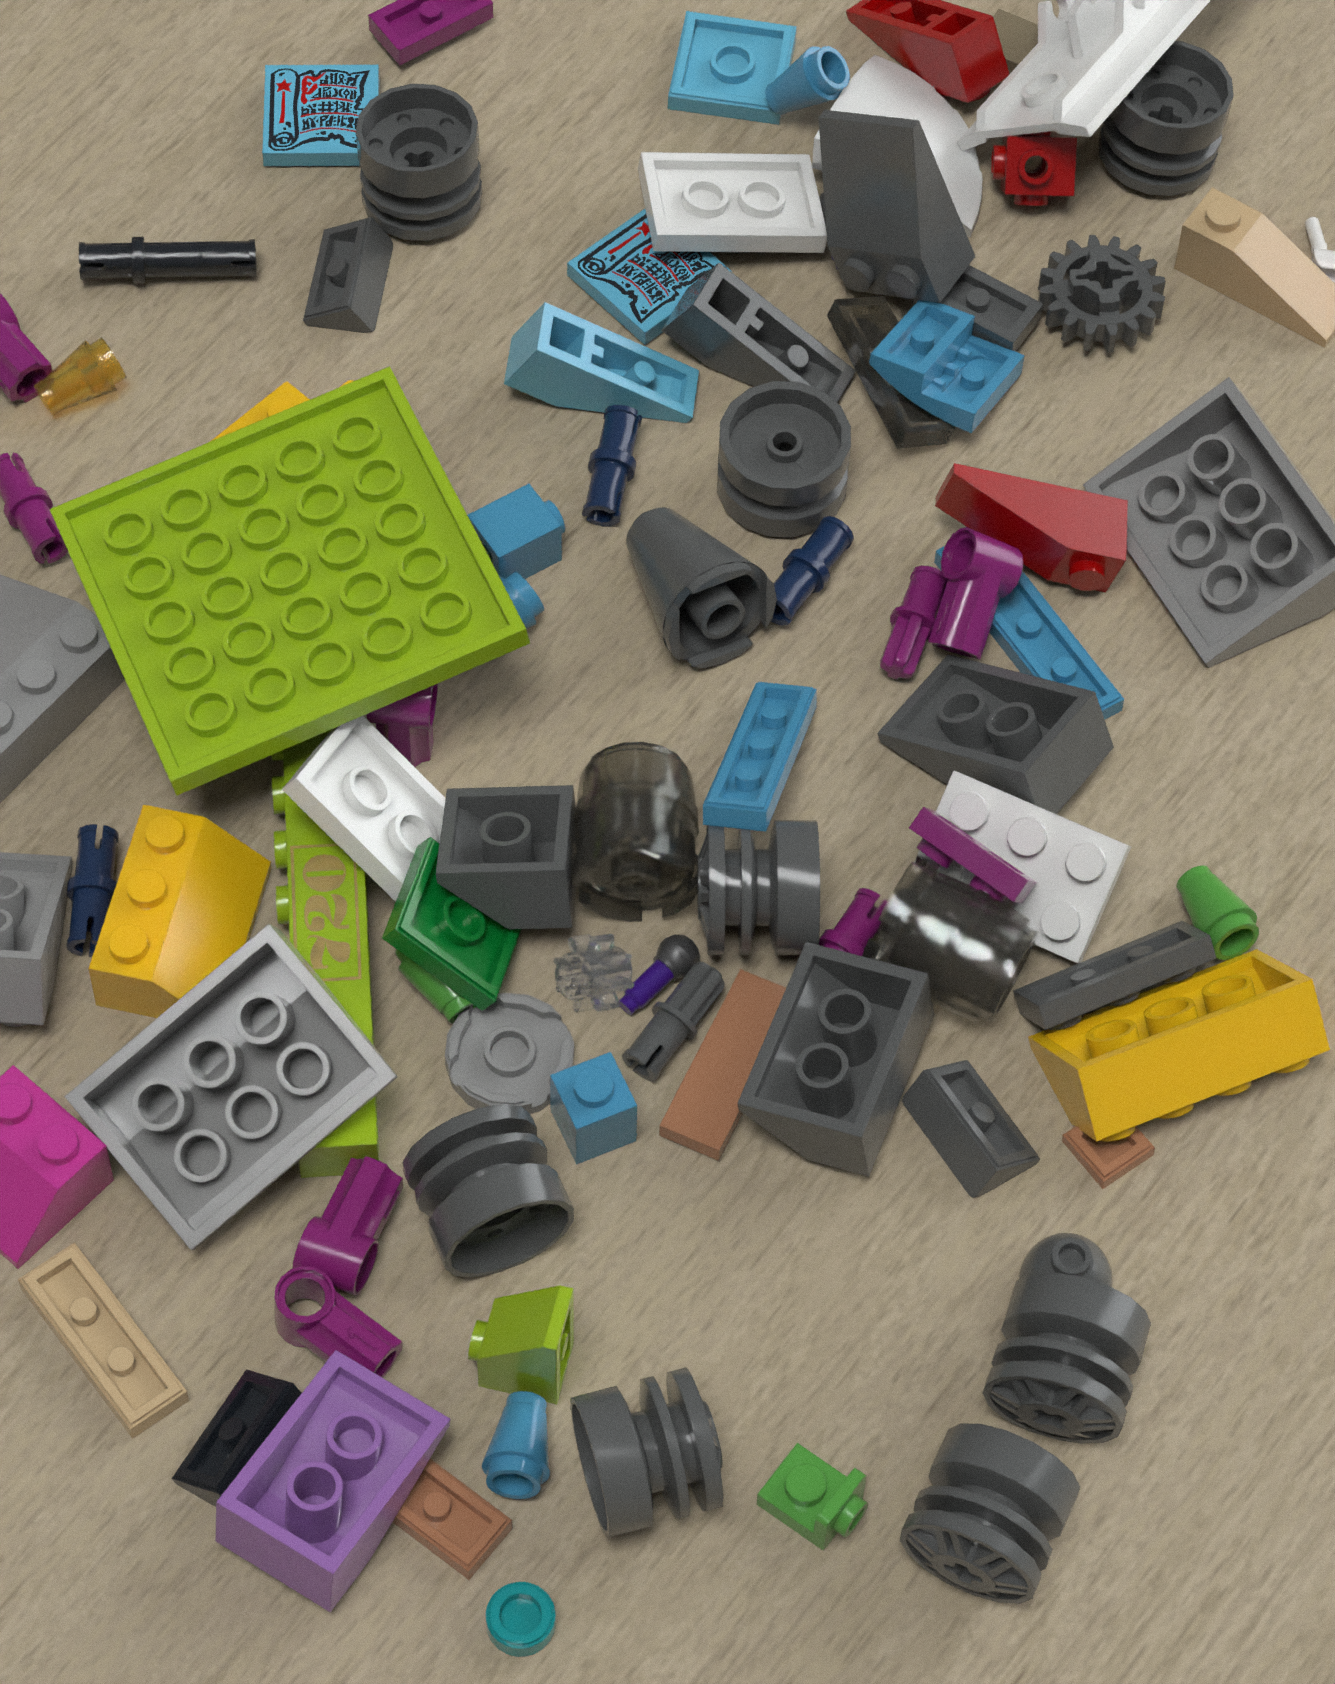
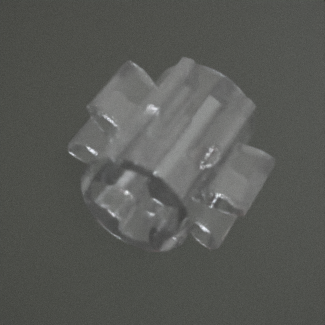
(593, 972)

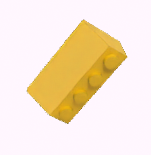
(1182, 1044)

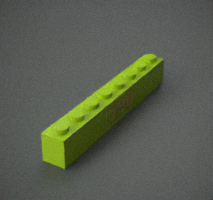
(331, 932)

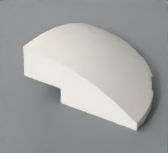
(896, 92)

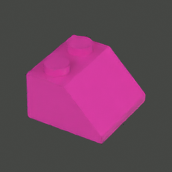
(46, 1167)

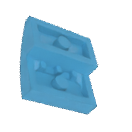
(944, 366)

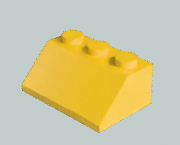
(175, 911)

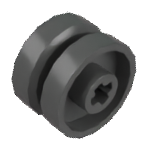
(783, 458)

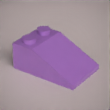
(329, 1480)

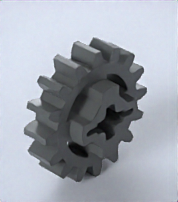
(1101, 293)

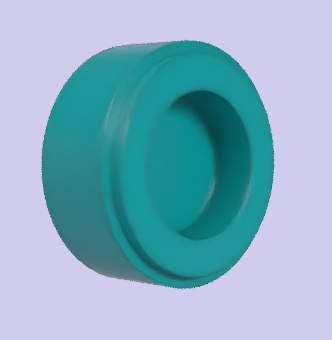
(520, 1619)

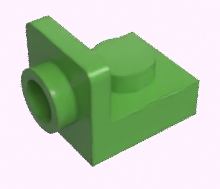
(814, 1497)

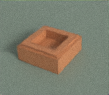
(1108, 1159)

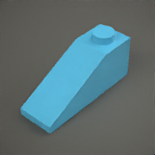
(593, 368)

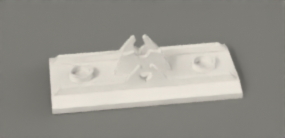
(1081, 66)

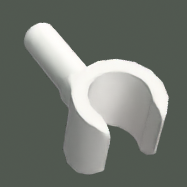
(1320, 255)

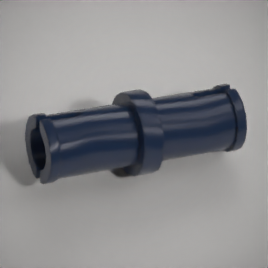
(612, 465)
(808, 568)
(91, 886)

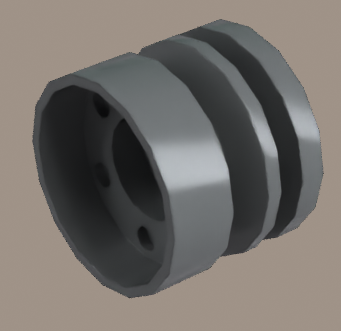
(1169, 124)
(419, 161)
(761, 887)
(488, 1190)
(1067, 1358)
(647, 1452)
(990, 1513)

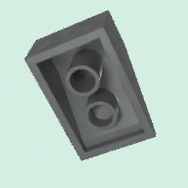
(889, 208)
(1002, 730)

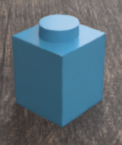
(520, 532)
(593, 1108)

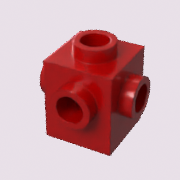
(1051, 178)

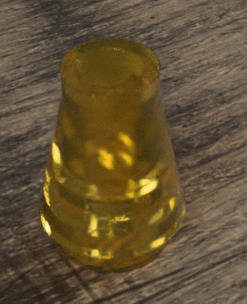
(81, 377)

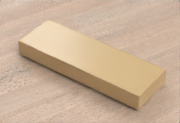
(103, 1340)

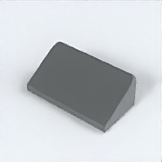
(349, 277)
(968, 1127)

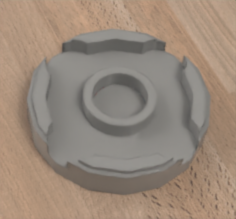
(508, 1052)

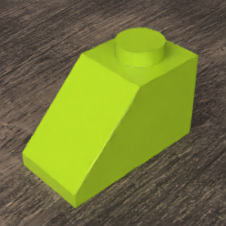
(526, 1342)

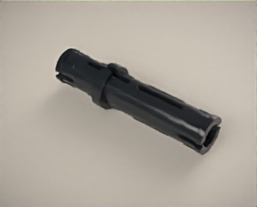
(166, 259)

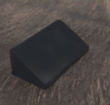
(235, 1434)

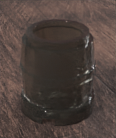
(635, 832)
(955, 935)

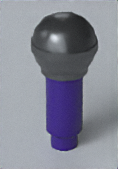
(672, 961)

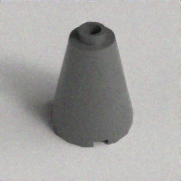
(698, 588)

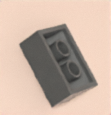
(838, 1056)

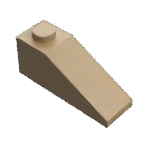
(1257, 266)

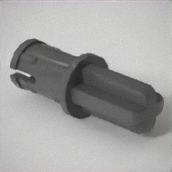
(674, 1020)

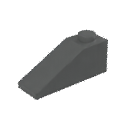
(750, 338)

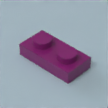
(418, 26)
(947, 842)

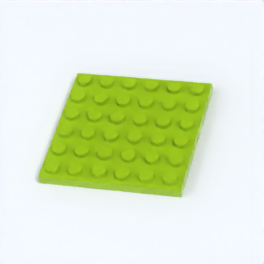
(287, 579)

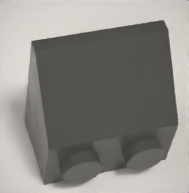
(511, 853)

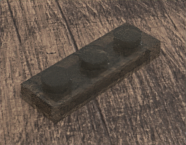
(860, 328)

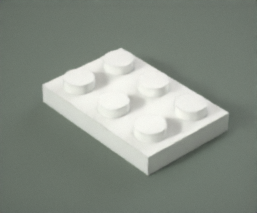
(732, 202)
(368, 801)
(1067, 860)

